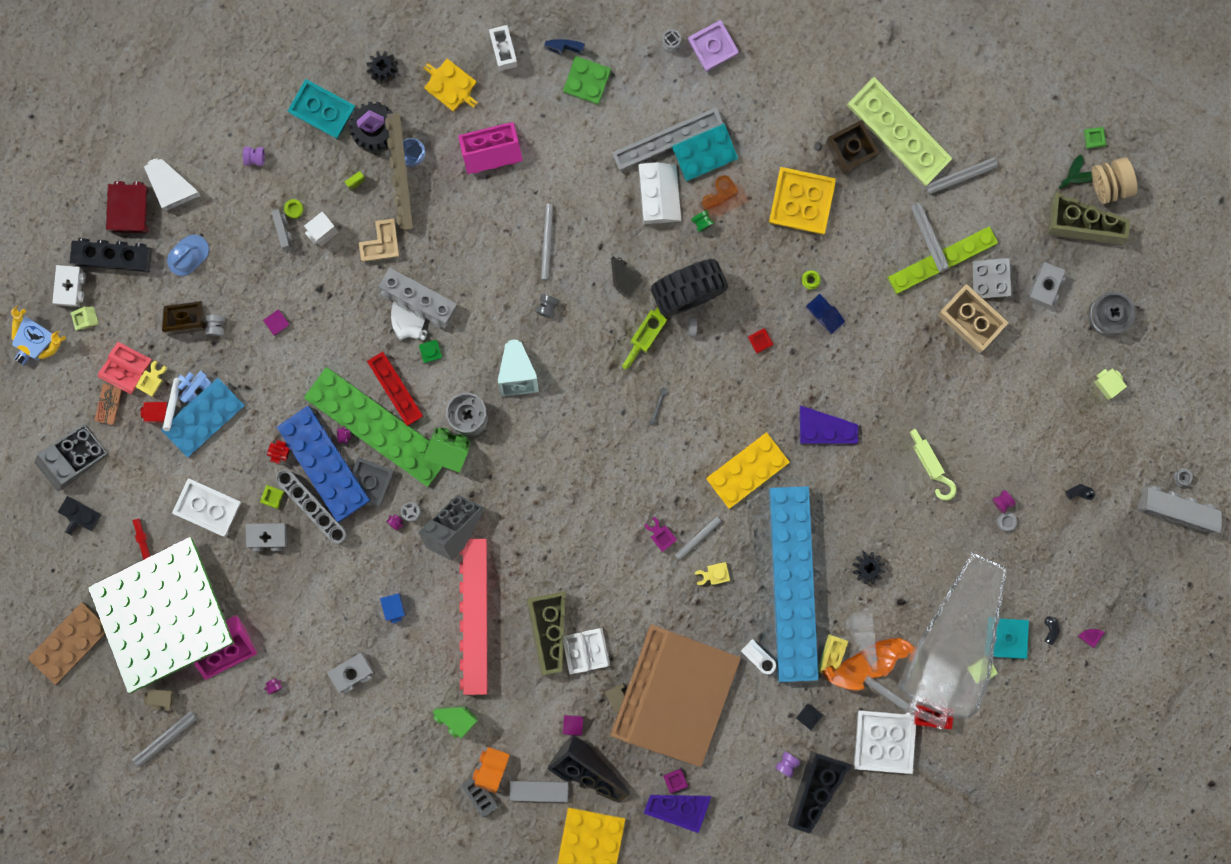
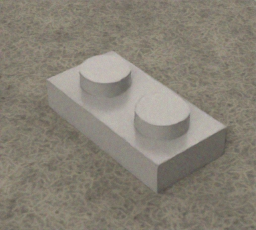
(284, 237)

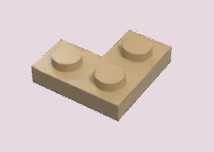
(385, 246)

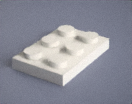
(206, 507)

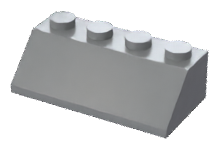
(1180, 510)

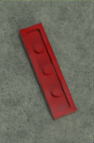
(395, 388)

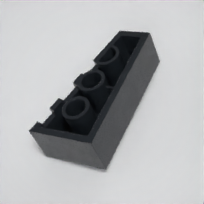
(816, 789)

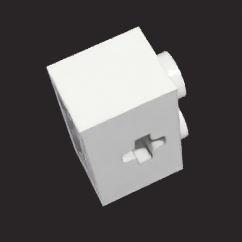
(503, 48)
(320, 229)
(64, 277)

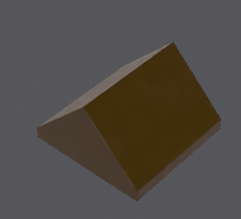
(183, 318)

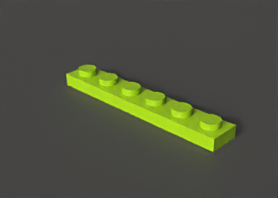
(953, 254)

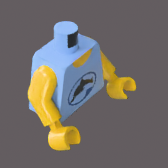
(32, 338)

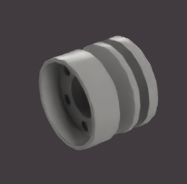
(464, 404)

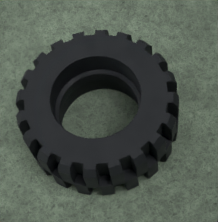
(689, 287)

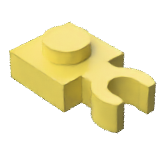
(150, 382)
(716, 574)

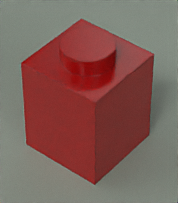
(153, 412)

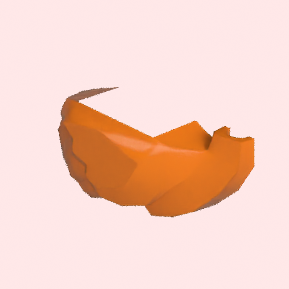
(855, 669)

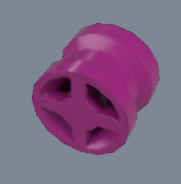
(1004, 501)

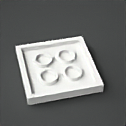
(885, 742)

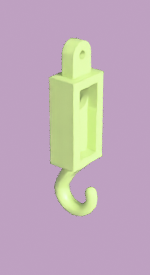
(932, 465)

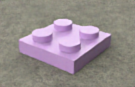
(713, 45)

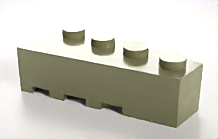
(1085, 222)
(547, 627)

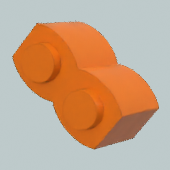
(491, 769)

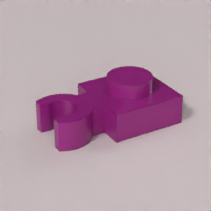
(662, 536)

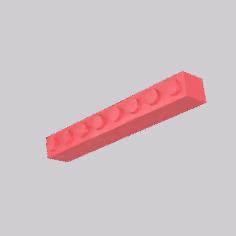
(474, 618)

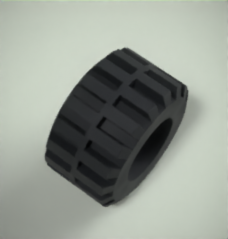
(366, 142)

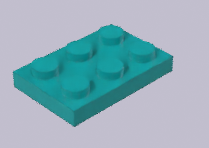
(321, 109)
(704, 152)

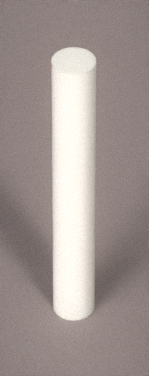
(171, 405)

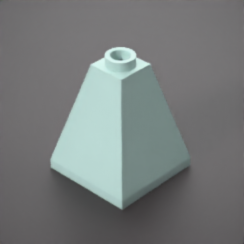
(516, 371)

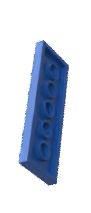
(323, 464)

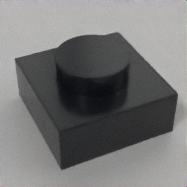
(809, 716)

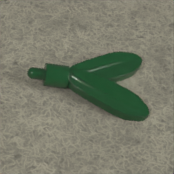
(1073, 174)

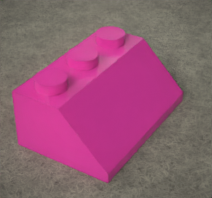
(490, 148)
(231, 655)

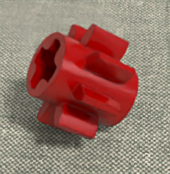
(278, 452)

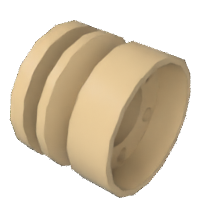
(1114, 180)

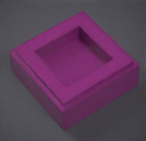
(276, 322)
(675, 780)

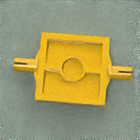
(450, 85)

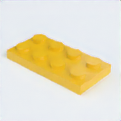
(747, 470)

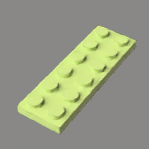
(899, 131)

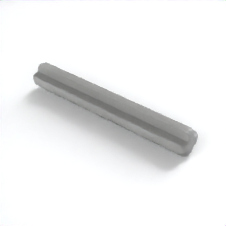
(961, 175)
(930, 237)
(164, 739)

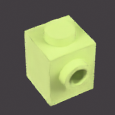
(1110, 383)

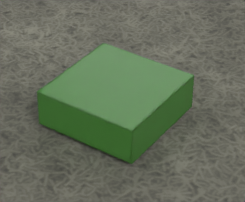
(1094, 137)

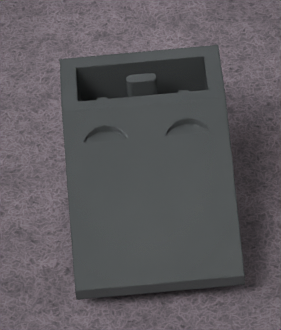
(70, 457)
(451, 527)

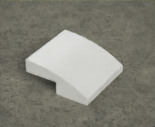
(586, 651)

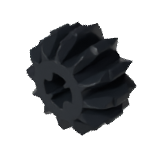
(389, 63)
(876, 568)

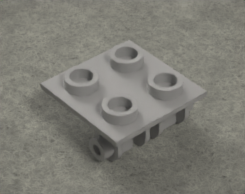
(992, 278)

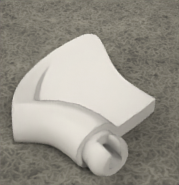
(407, 324)

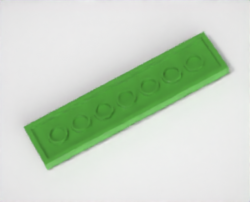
(373, 425)

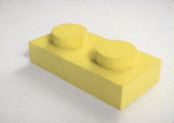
(832, 653)

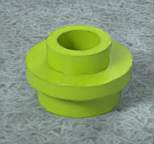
(815, 275)

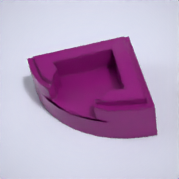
(1091, 636)

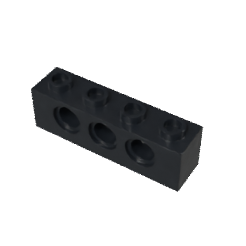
(140, 262)

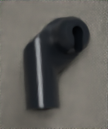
(1082, 491)
(1054, 629)

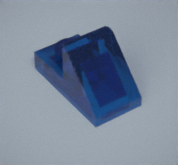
(825, 314)

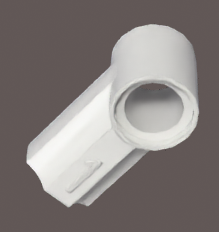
(757, 656)

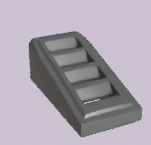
(483, 812)

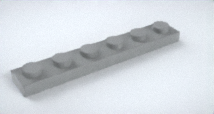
(664, 139)

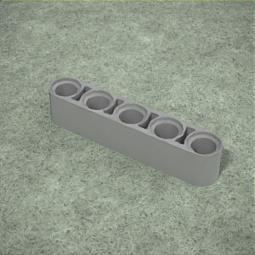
(303, 502)

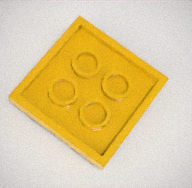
(802, 200)
(590, 838)

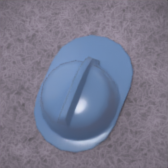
(187, 255)

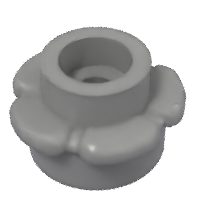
(1178, 477)

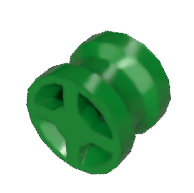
(702, 221)

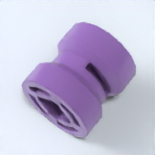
(253, 156)
(788, 764)

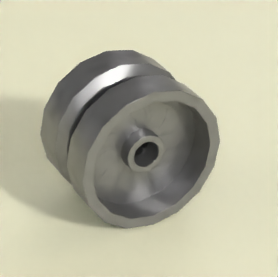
(1122, 310)

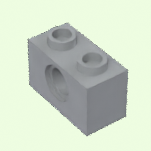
(1038, 293)
(339, 674)

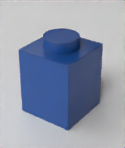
(393, 608)

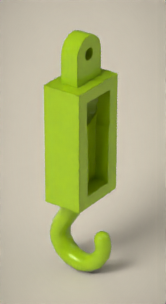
(644, 337)

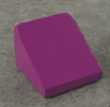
(573, 725)

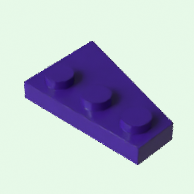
(825, 429)
(679, 810)

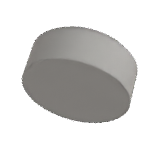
(692, 327)
(1006, 521)

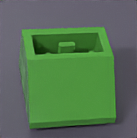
(447, 449)
(457, 718)

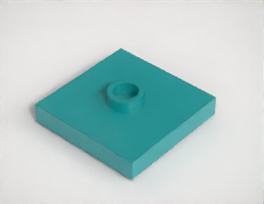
(1011, 638)

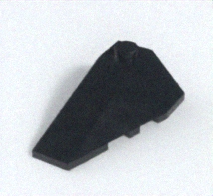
(582, 764)

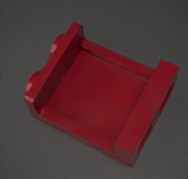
(126, 207)

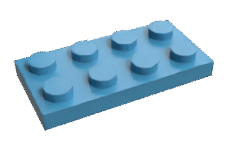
(203, 417)

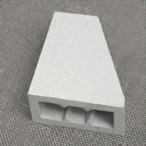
(169, 185)

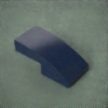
(559, 45)

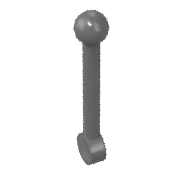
(663, 391)

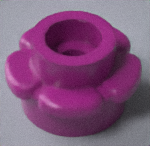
(343, 435)
(395, 522)
(273, 686)

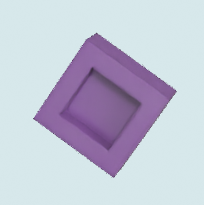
(370, 121)

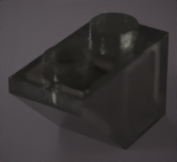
(624, 279)

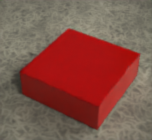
(760, 341)

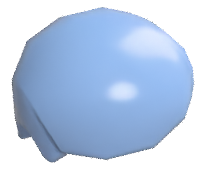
(413, 152)

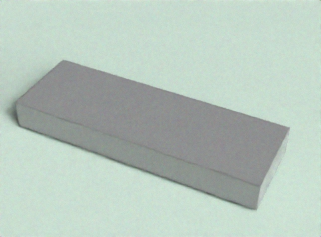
(538, 791)

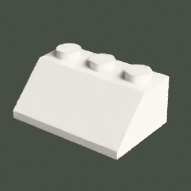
(659, 193)

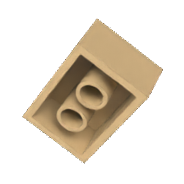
(972, 318)

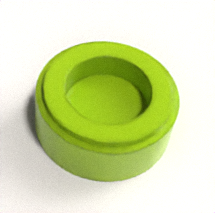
(293, 209)

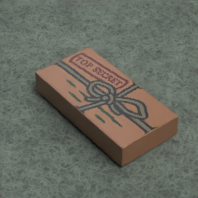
(108, 404)

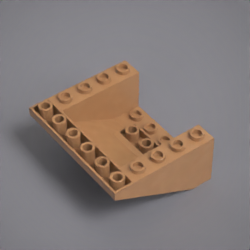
(675, 696)

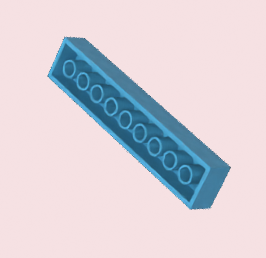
(793, 584)

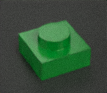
(430, 351)

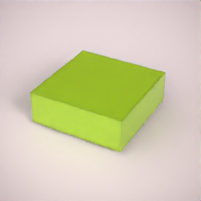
(355, 180)
(272, 496)

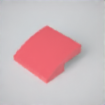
(124, 368)

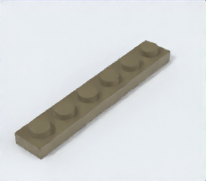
(397, 162)

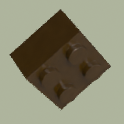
(852, 147)

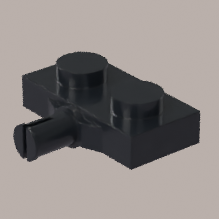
(78, 515)

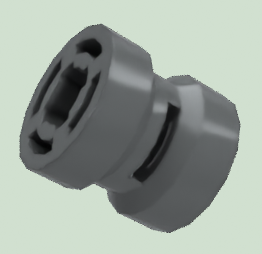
(547, 306)

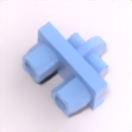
(199, 380)

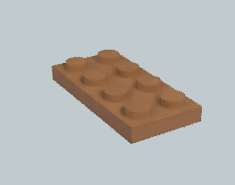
(68, 643)

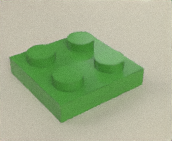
(586, 80)

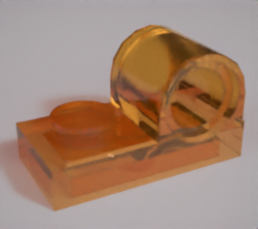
(721, 195)

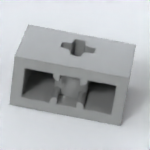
(255, 532)

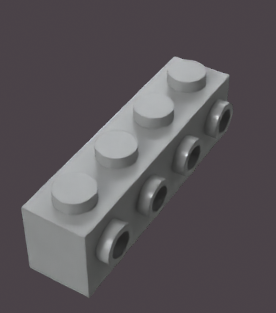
(417, 298)

